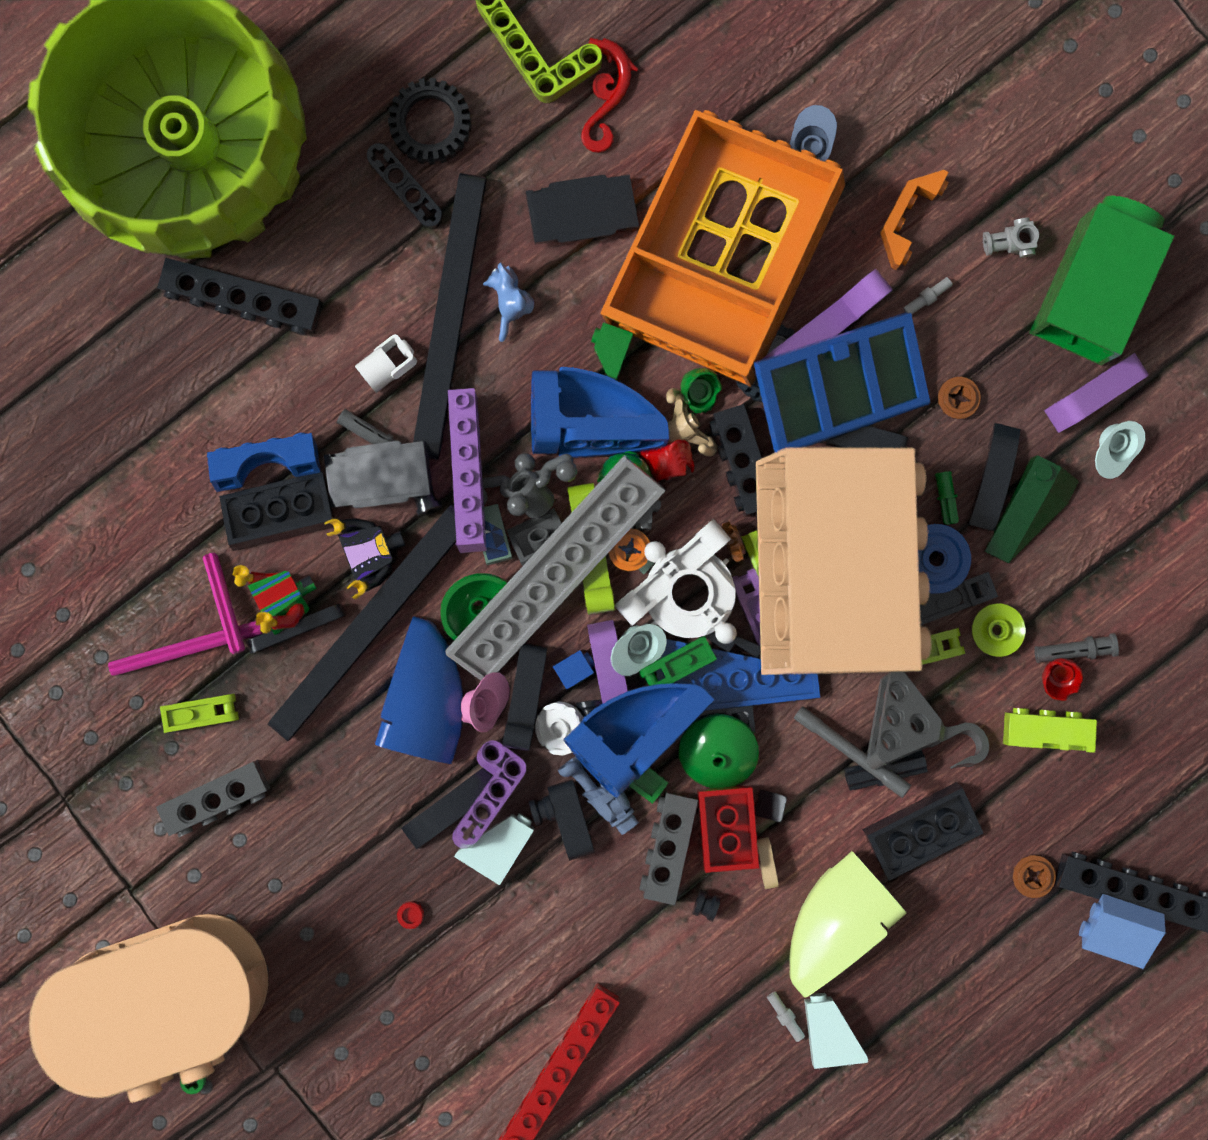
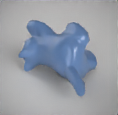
(512, 300)

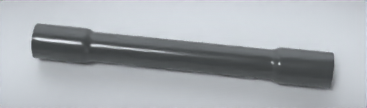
(816, 725)

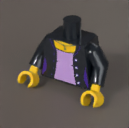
(366, 551)

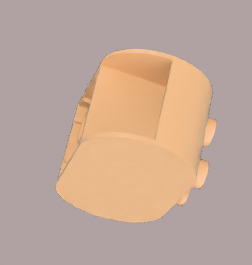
(149, 1008)

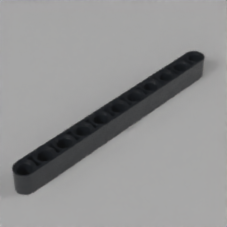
(450, 312)
(366, 627)

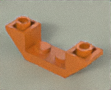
(926, 186)

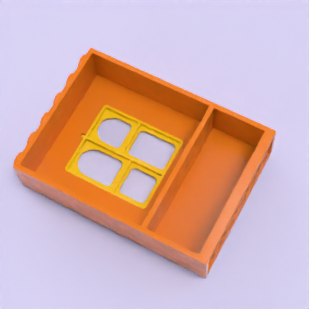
(702, 308)

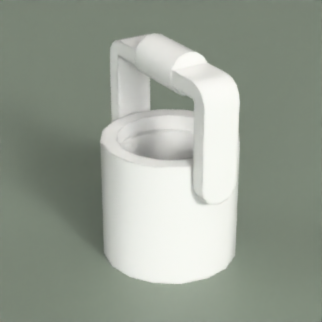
(379, 369)

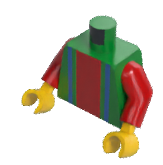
(276, 596)

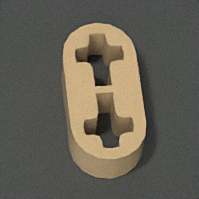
(767, 863)

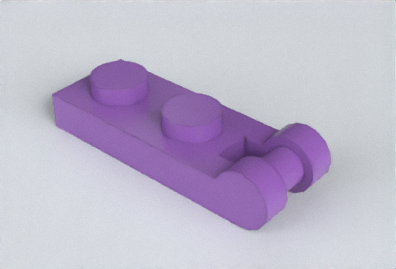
(750, 601)

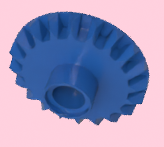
(954, 558)

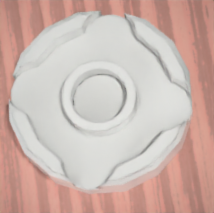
(555, 724)

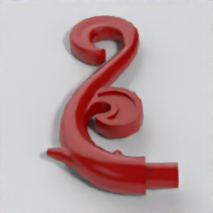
(612, 98)

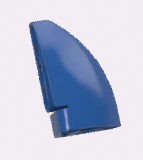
(591, 415)
(423, 698)
(634, 730)

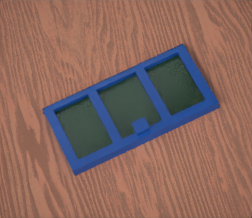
(842, 383)

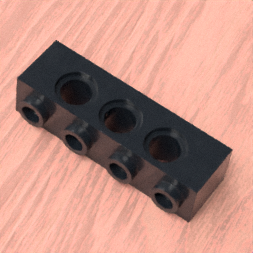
(737, 419)

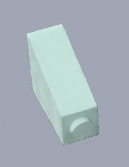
(498, 847)
(829, 1035)

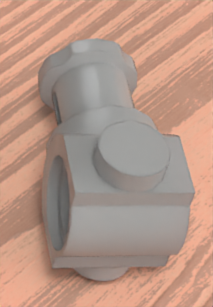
(1010, 240)

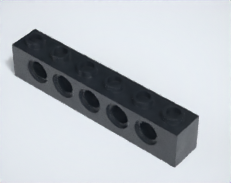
(176, 273)
(1070, 878)

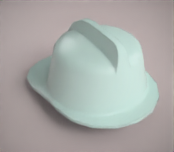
(1118, 448)
(638, 649)

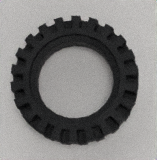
(416, 93)

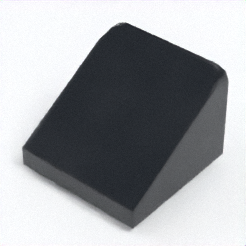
(770, 805)

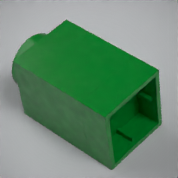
(1103, 279)

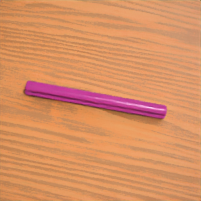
(179, 650)

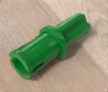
(947, 497)

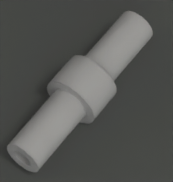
(928, 296)
(785, 1016)

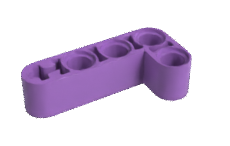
(1096, 393)
(602, 641)
(486, 798)

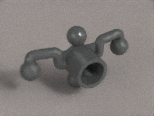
(528, 488)

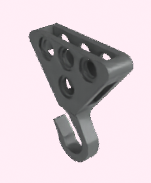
(913, 709)

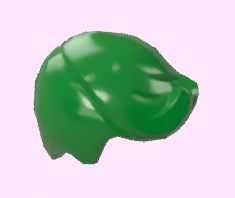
(700, 389)

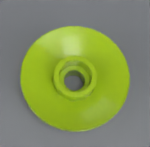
(1011, 627)

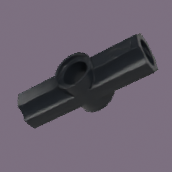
(911, 765)

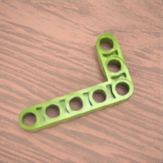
(529, 53)
(597, 583)

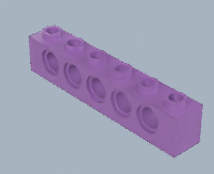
(467, 470)

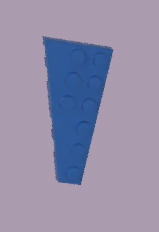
(738, 681)

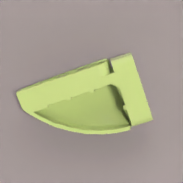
(839, 923)

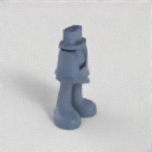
(612, 809)

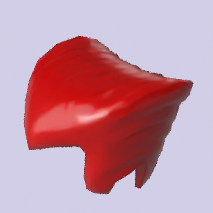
(669, 460)

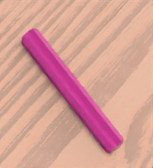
(223, 603)

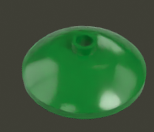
(457, 604)
(719, 737)

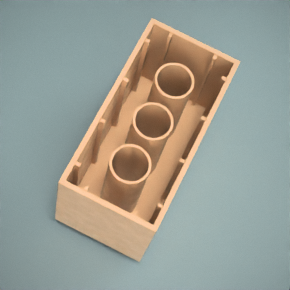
(841, 561)

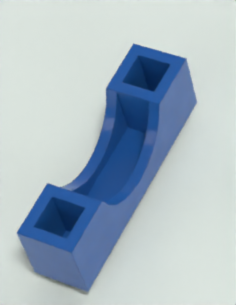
(232, 465)

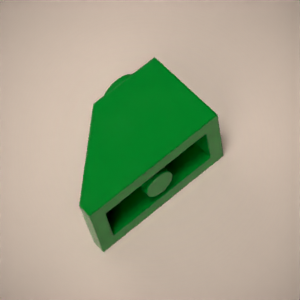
(611, 348)

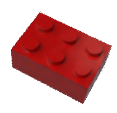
(728, 828)

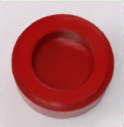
(410, 915)

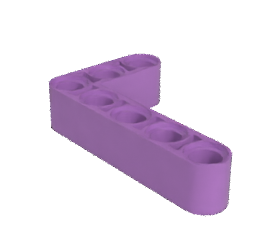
(840, 314)

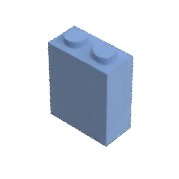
(1122, 931)

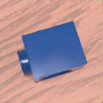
(574, 668)

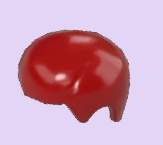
(1062, 678)

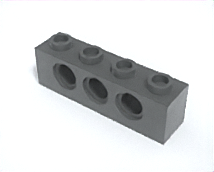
(173, 811)
(667, 890)

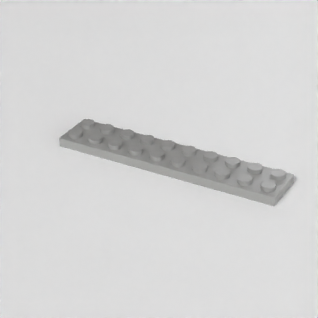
(555, 569)

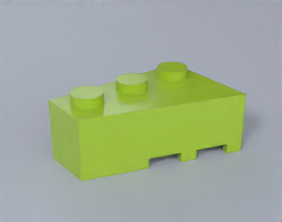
(1049, 730)

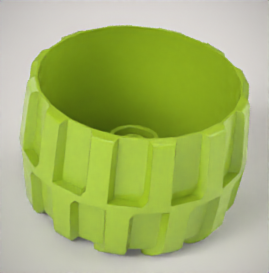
(168, 123)

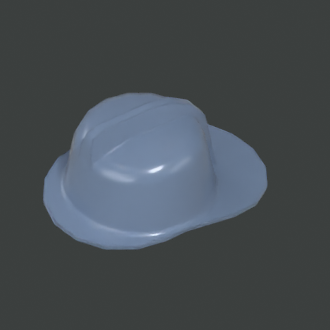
(815, 131)

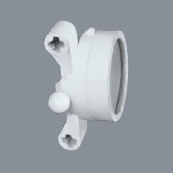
(694, 558)

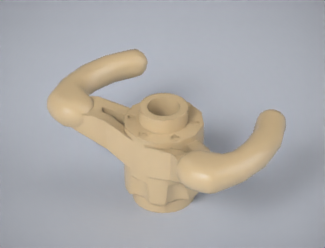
(686, 425)

